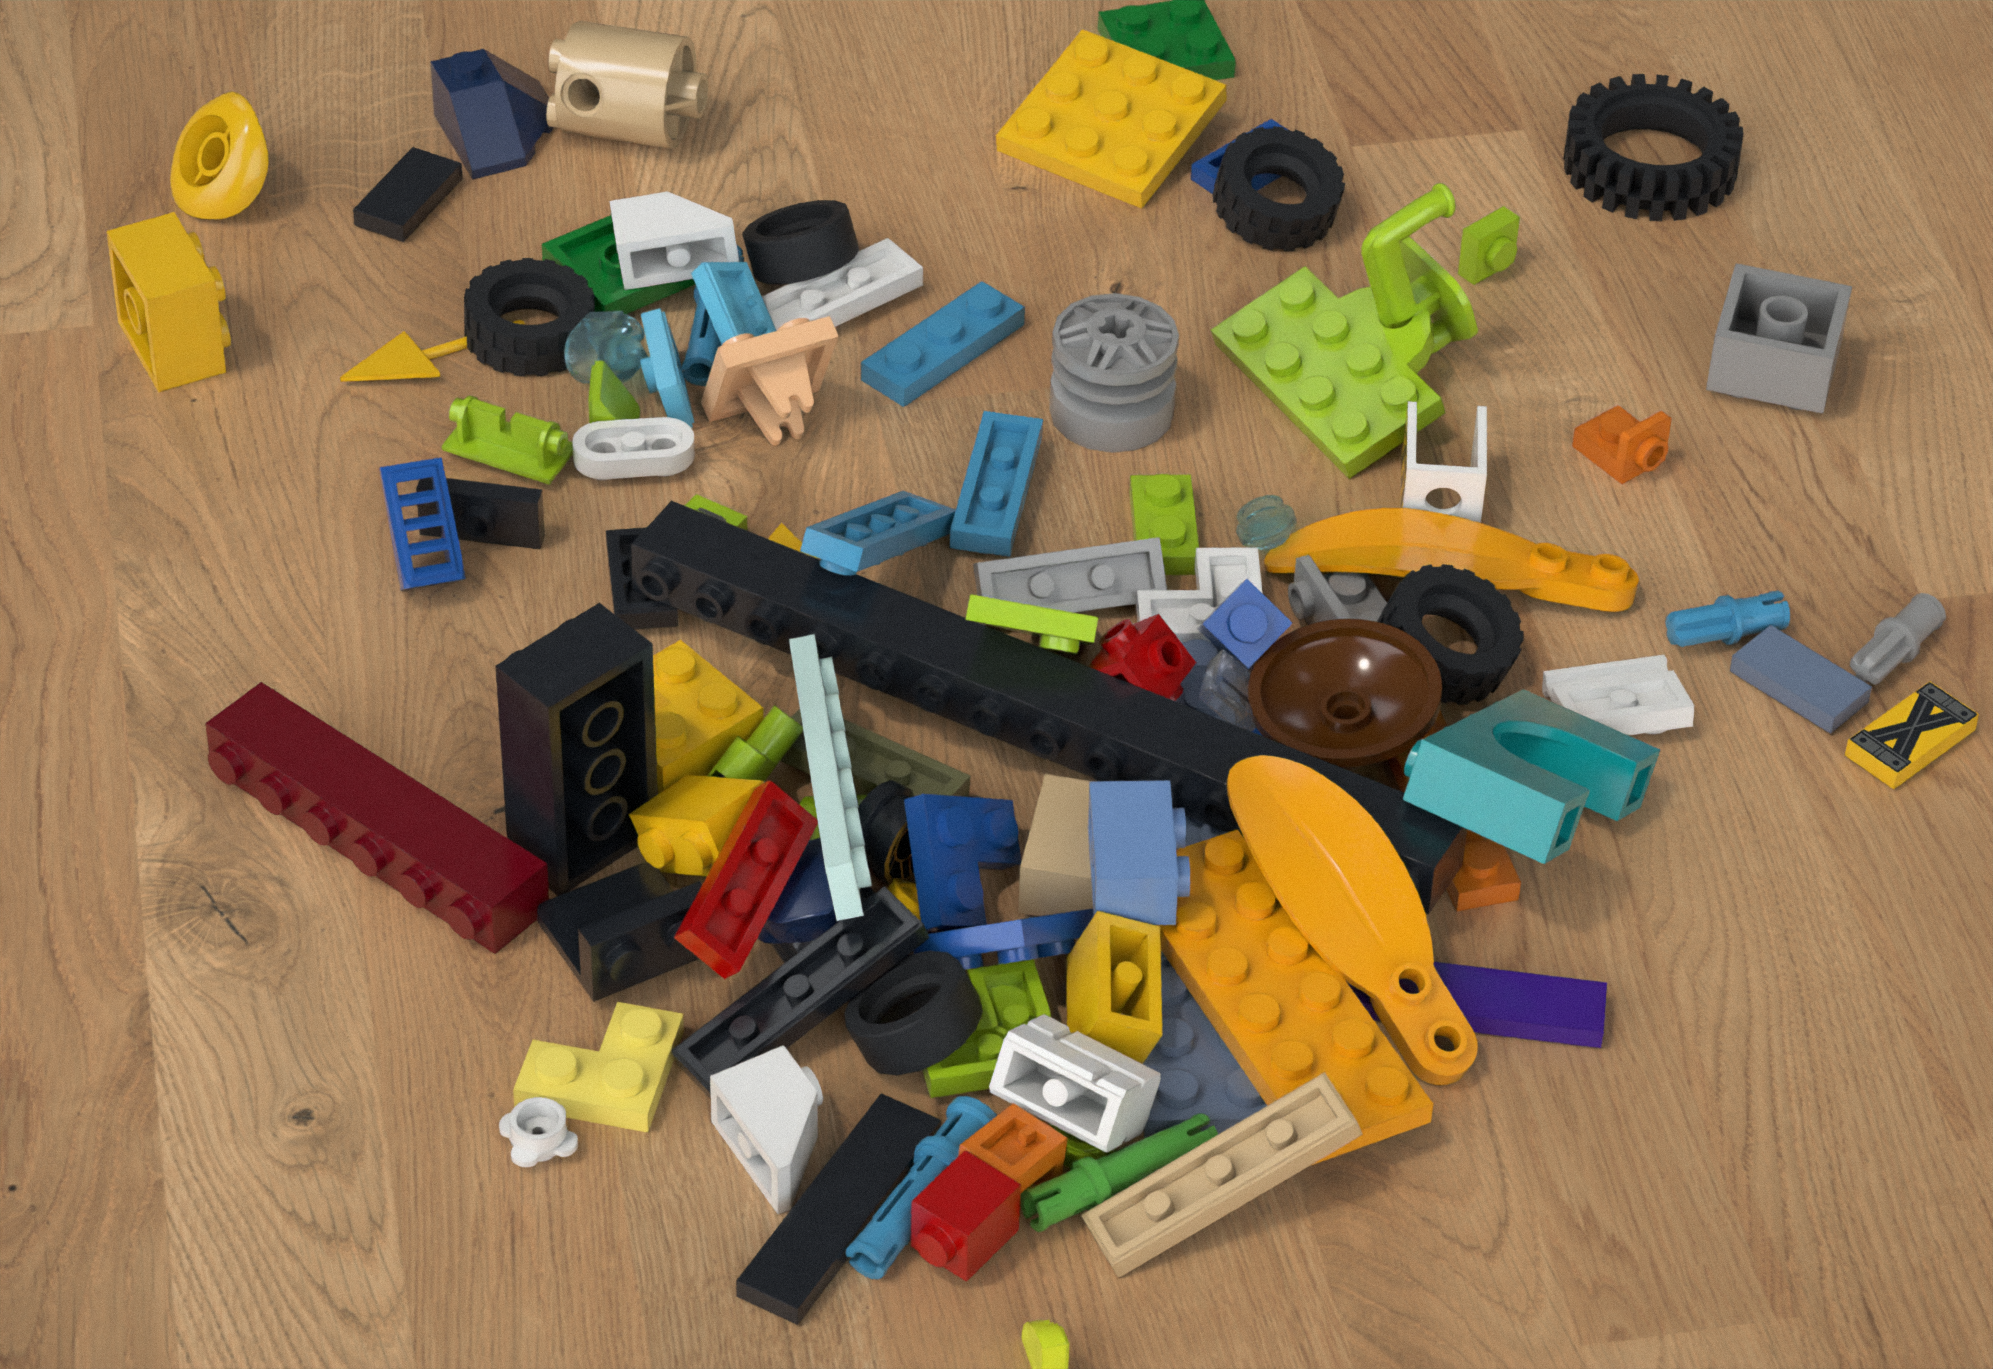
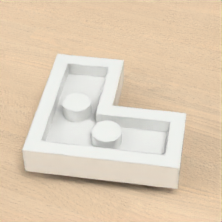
(1217, 575)

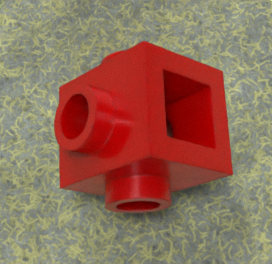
(1145, 656)

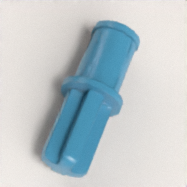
(1727, 619)

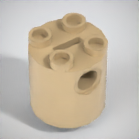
(625, 84)

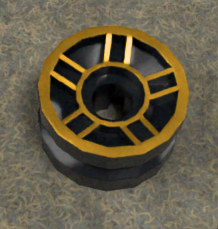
(886, 831)

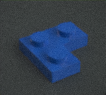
(948, 847)
(1011, 939)

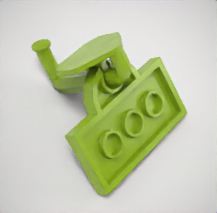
(1355, 359)

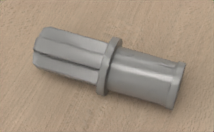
(1898, 638)

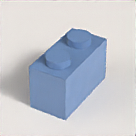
(1134, 850)

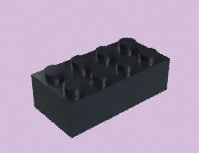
(578, 744)

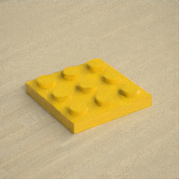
(1111, 118)

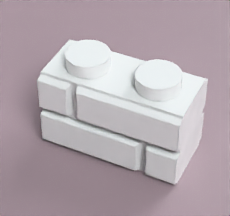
(1074, 1083)

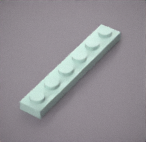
(831, 777)

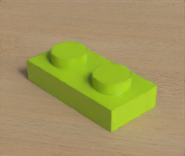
(1165, 509)

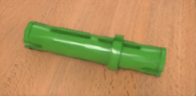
(1097, 1180)

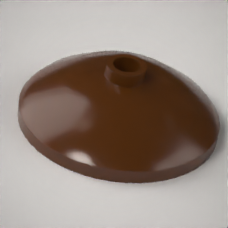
(1346, 691)

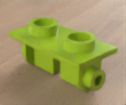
(519, 446)

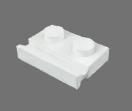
(1623, 694)

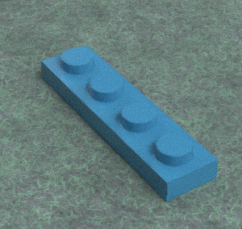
(876, 532)

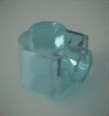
(606, 338)

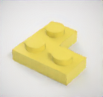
(609, 1085)

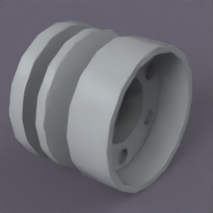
(1113, 372)

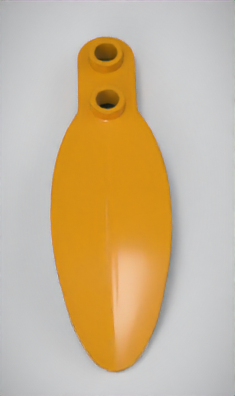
(1406, 539)
(1351, 904)

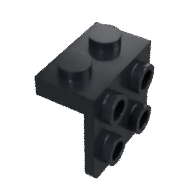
(619, 929)

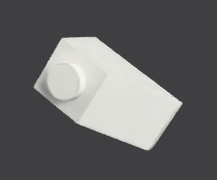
(667, 238)
(769, 1120)

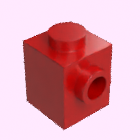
(965, 1215)

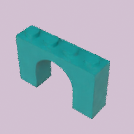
(1527, 773)

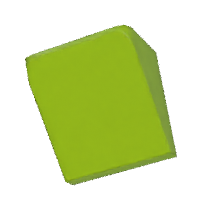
(609, 397)

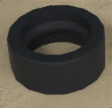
(800, 242)
(943, 1020)

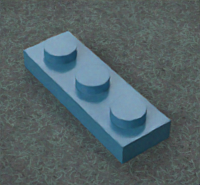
(942, 343)
(996, 484)

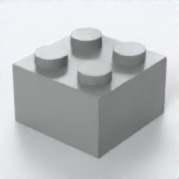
(1778, 338)

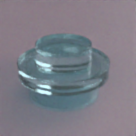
(1265, 522)

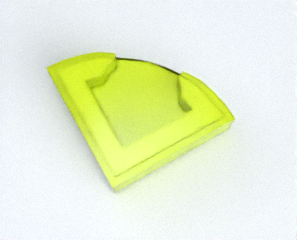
(1045, 1345)

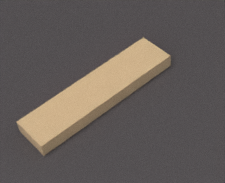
(1222, 1174)

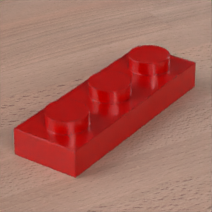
(746, 879)

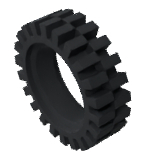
(1645, 184)

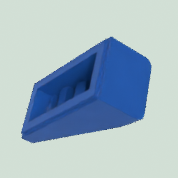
(449, 543)

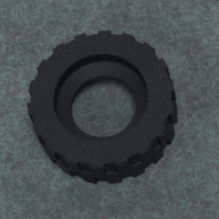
(1271, 222)
(521, 286)
(1475, 608)

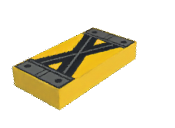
(1911, 735)

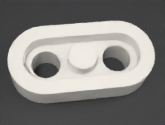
(633, 448)

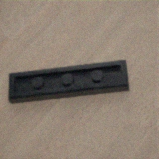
(804, 989)
(834, 1209)

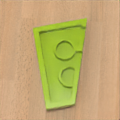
(1057, 629)

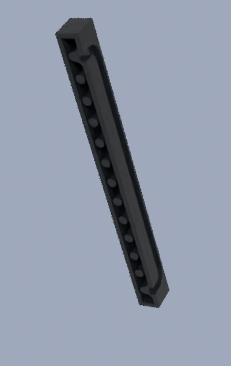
(995, 680)

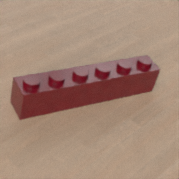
(377, 817)

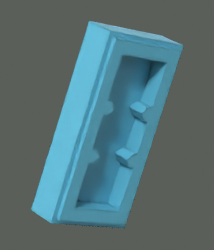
(732, 299)
(663, 367)

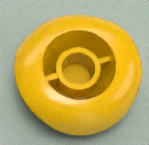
(219, 159)

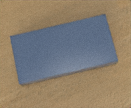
(1800, 679)

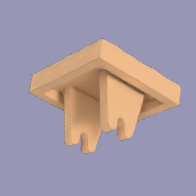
(771, 375)

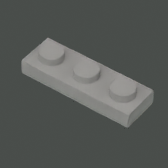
(1076, 577)

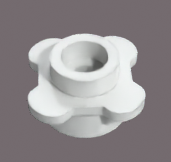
(537, 1131)

